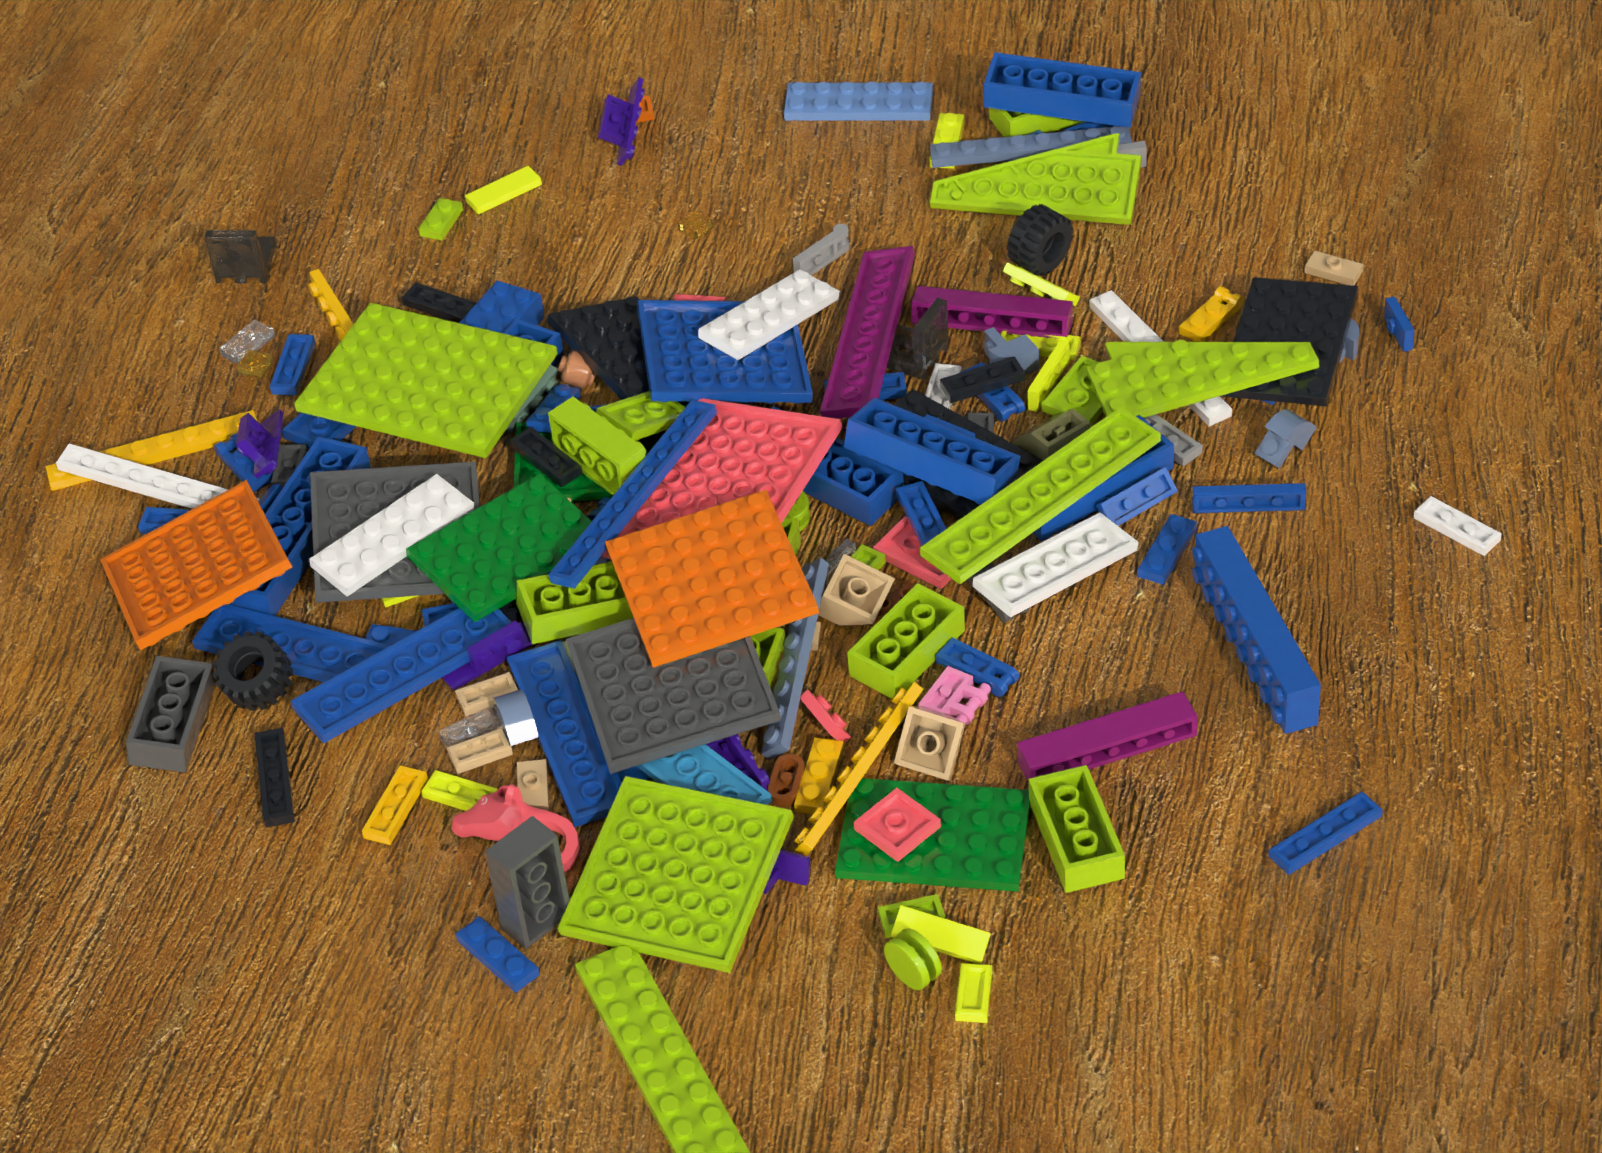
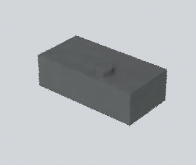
(170, 714)
(528, 881)

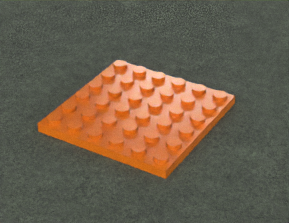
(194, 564)
(711, 578)

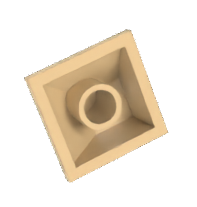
(854, 593)
(929, 742)

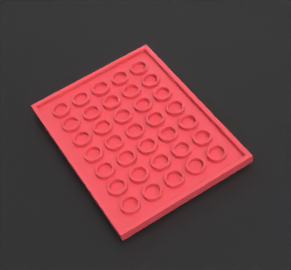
(737, 456)

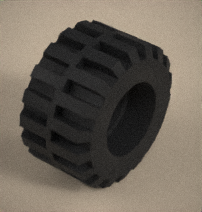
(1040, 240)
(240, 655)

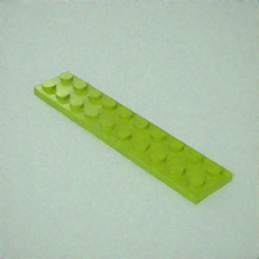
(1039, 495)
(658, 1054)

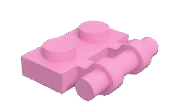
(949, 691)

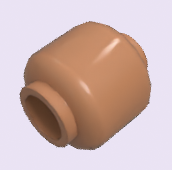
(575, 371)

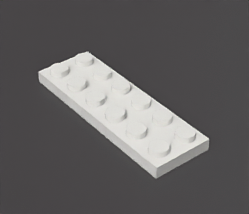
(768, 314)
(385, 536)
(1055, 564)

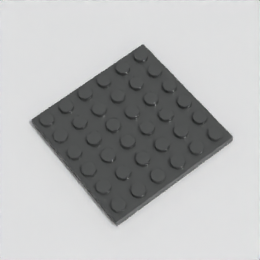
(351, 497)
(671, 707)

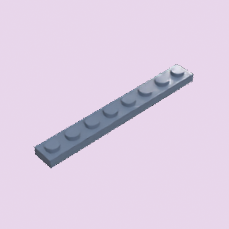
(1015, 147)
(793, 667)

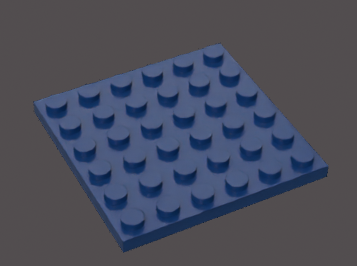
(691, 369)

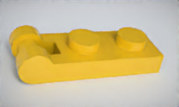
(1211, 315)

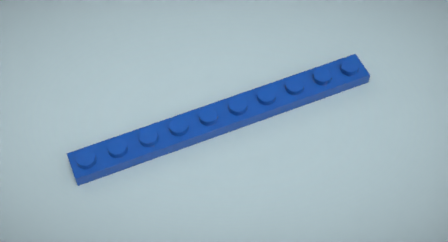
(632, 494)

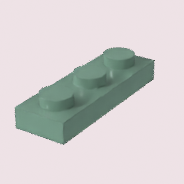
(536, 397)

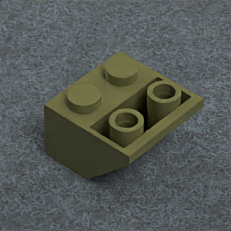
(1053, 434)

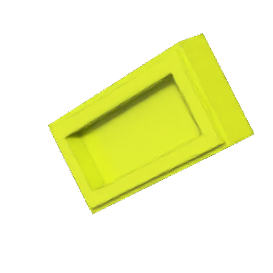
(973, 993)

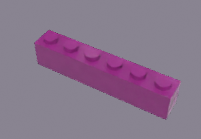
(1004, 312)
(1109, 737)

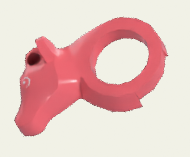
(505, 810)

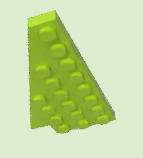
(1077, 181)
(1171, 375)

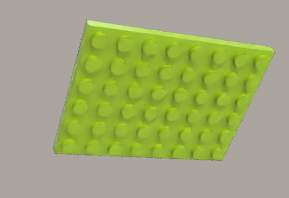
(427, 379)

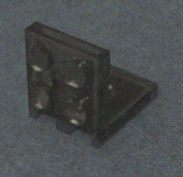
(240, 254)
(923, 341)

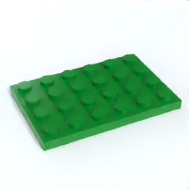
(500, 543)
(974, 848)

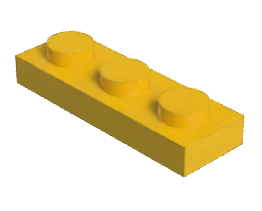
(818, 774)
(394, 805)

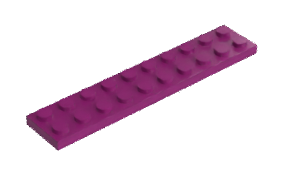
(868, 331)

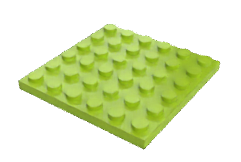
(676, 873)

